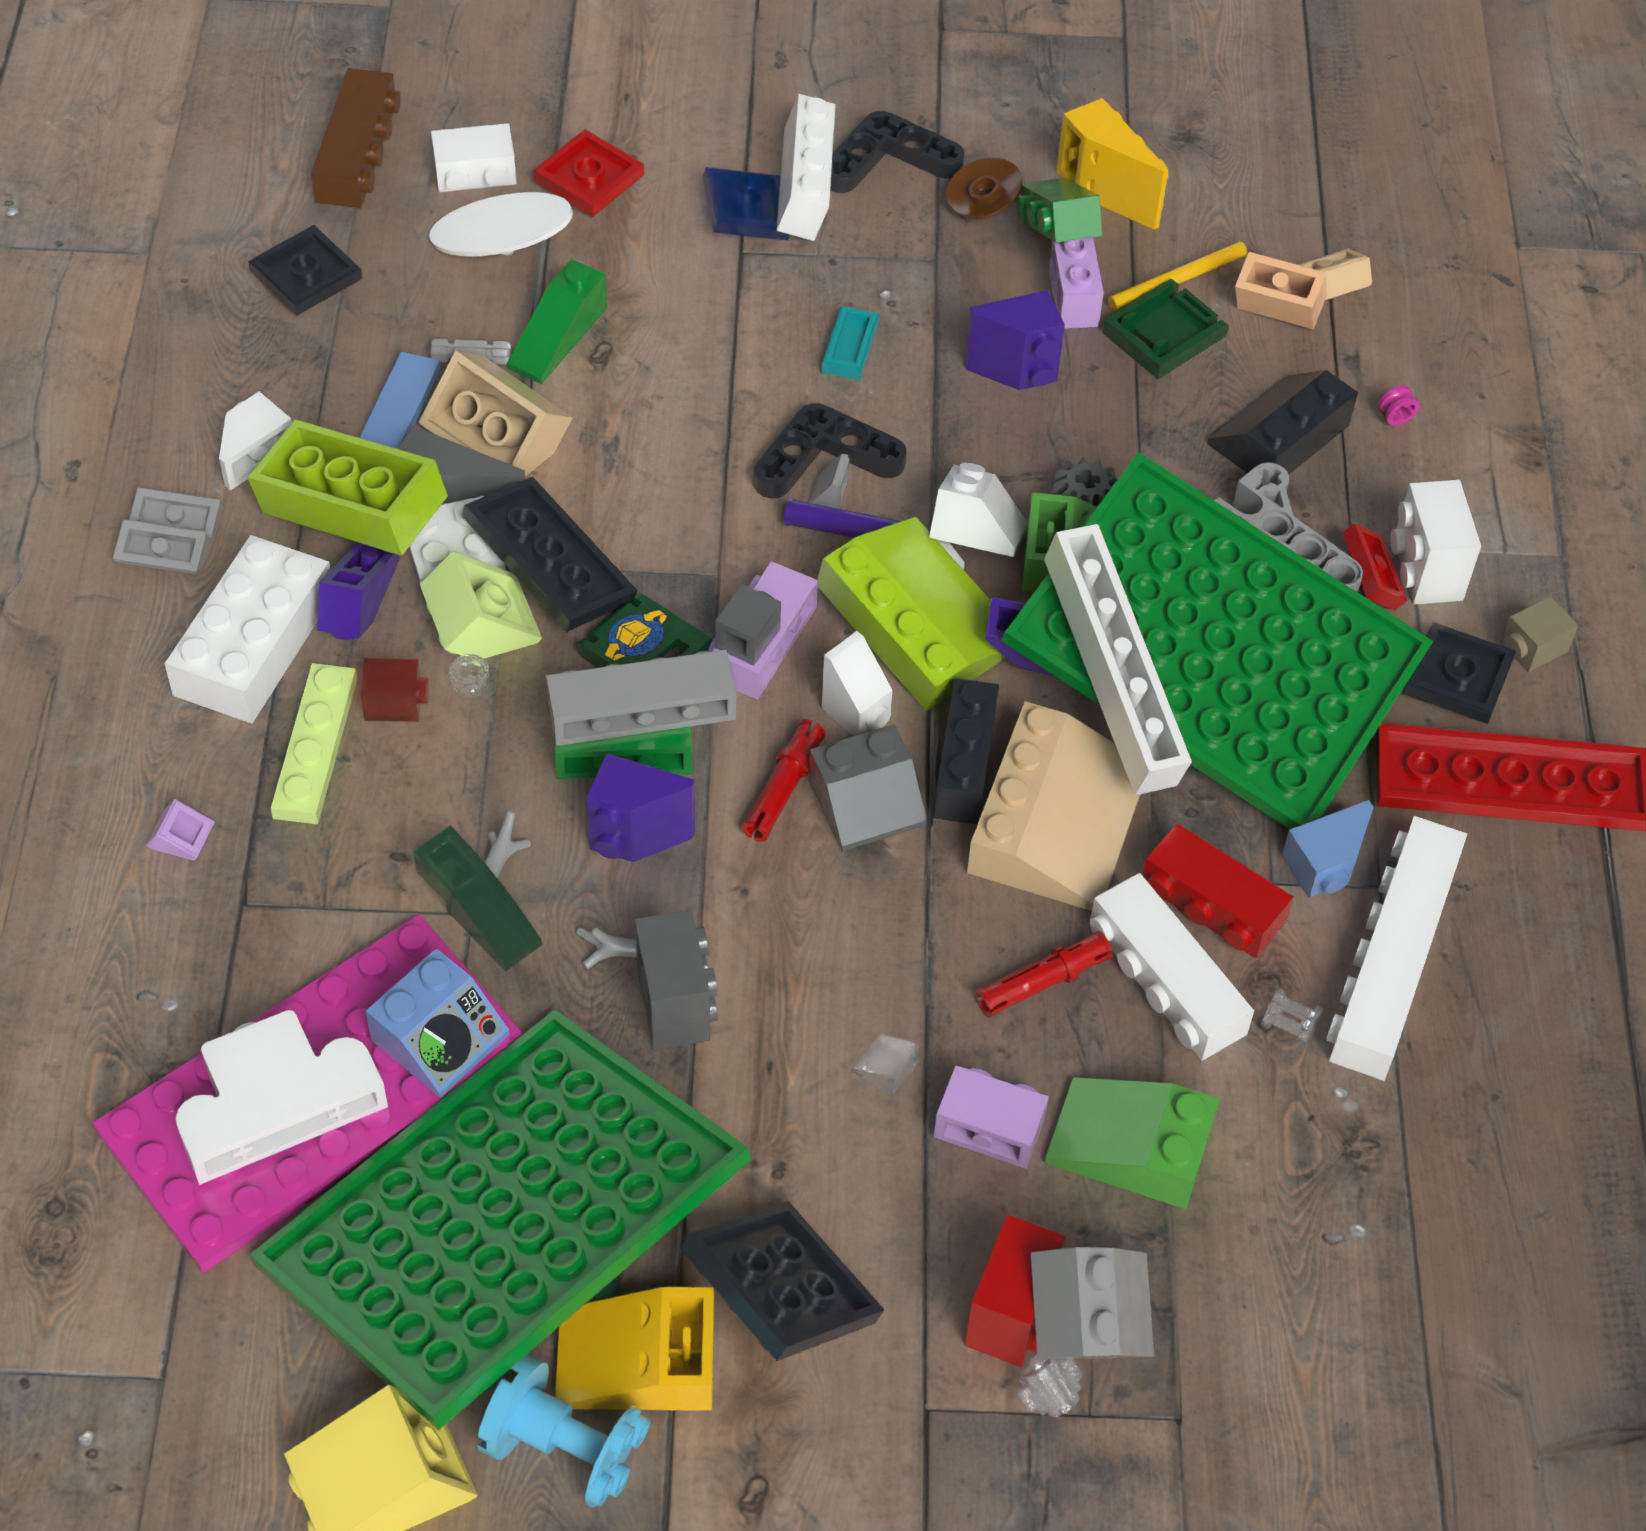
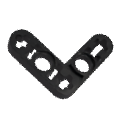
(887, 134)
(826, 438)

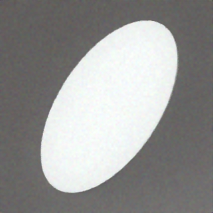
(501, 224)

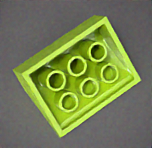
(912, 608)

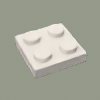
(447, 533)

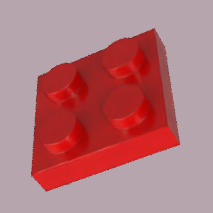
(588, 172)

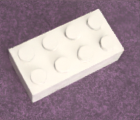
(248, 630)

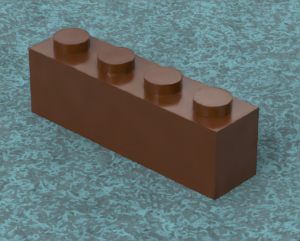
(355, 138)

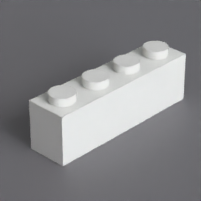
(806, 167)
(1171, 967)

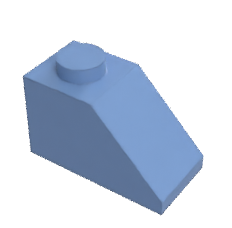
(1327, 849)

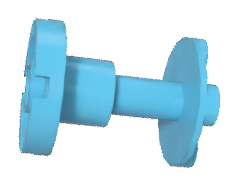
(530, 1415)

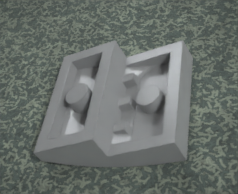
(169, 531)

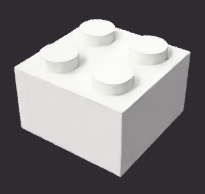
(1435, 542)

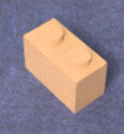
(1281, 290)

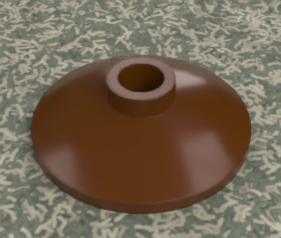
(984, 188)

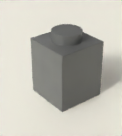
(748, 624)

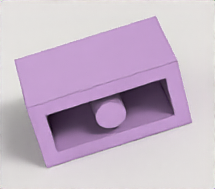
(991, 1116)

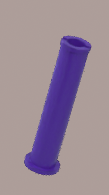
(832, 519)

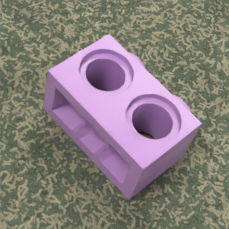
(1076, 282)

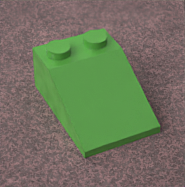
(1134, 1136)

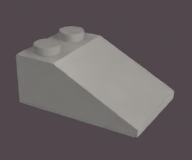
(1092, 1303)

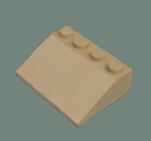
(1055, 811)

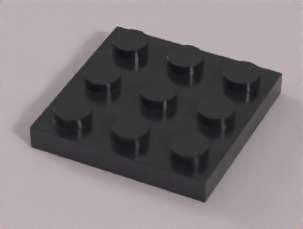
(781, 1280)

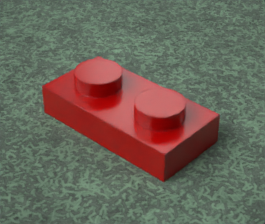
(1379, 577)

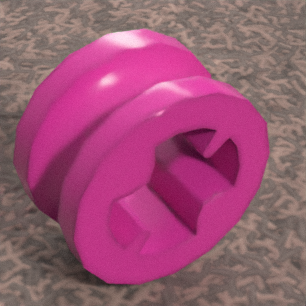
(1398, 405)

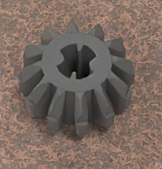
(1084, 481)

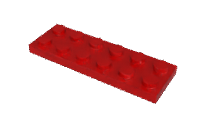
(1511, 777)

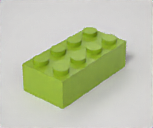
(348, 487)

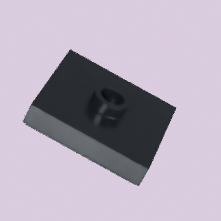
(305, 270)
(1461, 673)

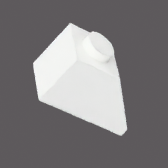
(248, 436)
(855, 687)

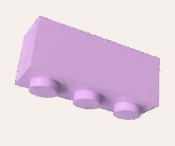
(798, 604)

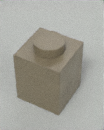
(1539, 633)

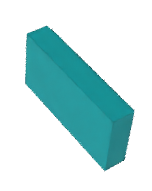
(850, 343)

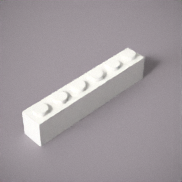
(1117, 660)
(1398, 948)

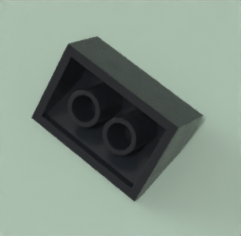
(1288, 422)

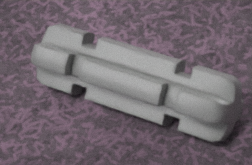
(498, 352)

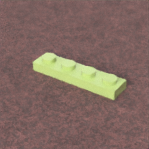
(314, 744)

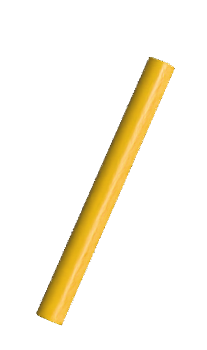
(1179, 274)

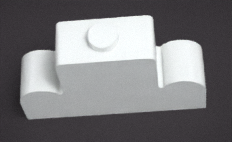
(274, 1094)

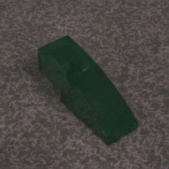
(476, 898)

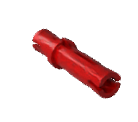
(791, 766)
(1059, 966)

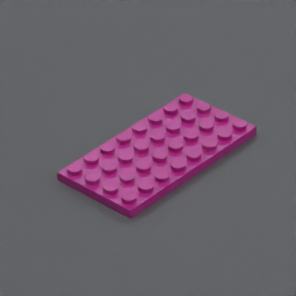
(243, 1204)

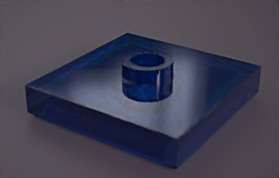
(743, 202)

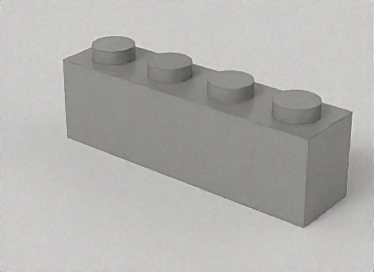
(641, 697)

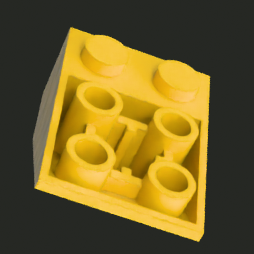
(1112, 162)
(639, 1352)

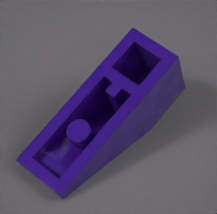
(354, 591)

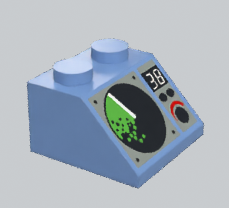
(436, 1023)

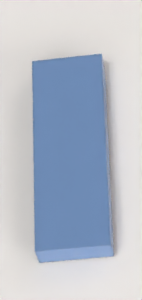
(401, 399)

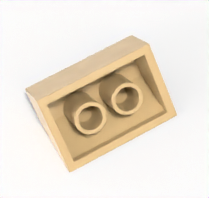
(494, 413)

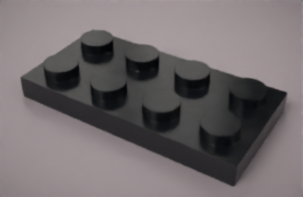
(549, 553)

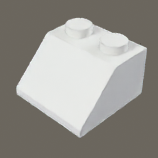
(977, 512)

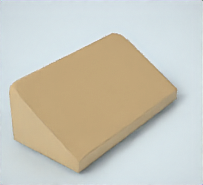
(1344, 271)

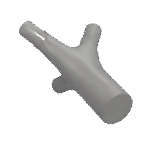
(502, 846)
(606, 945)

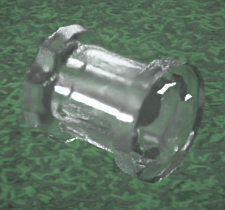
(1275, 1017)

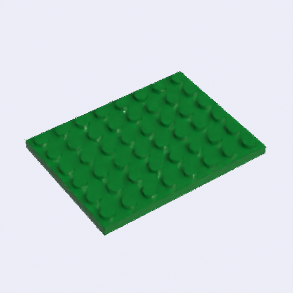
(1255, 646)
(498, 1215)

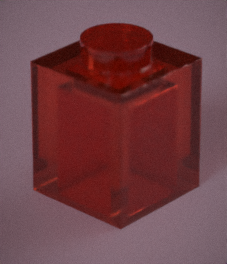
(393, 690)

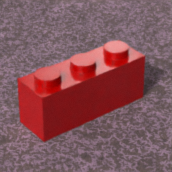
(1217, 890)

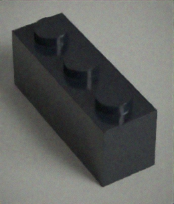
(966, 751)

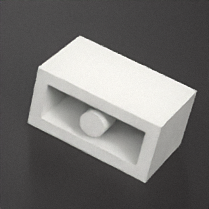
(473, 157)

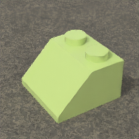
(478, 608)

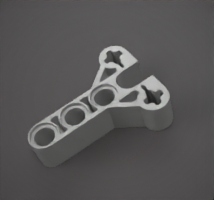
(1264, 503)

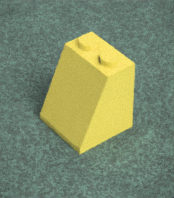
(378, 1469)

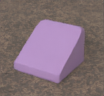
(180, 831)

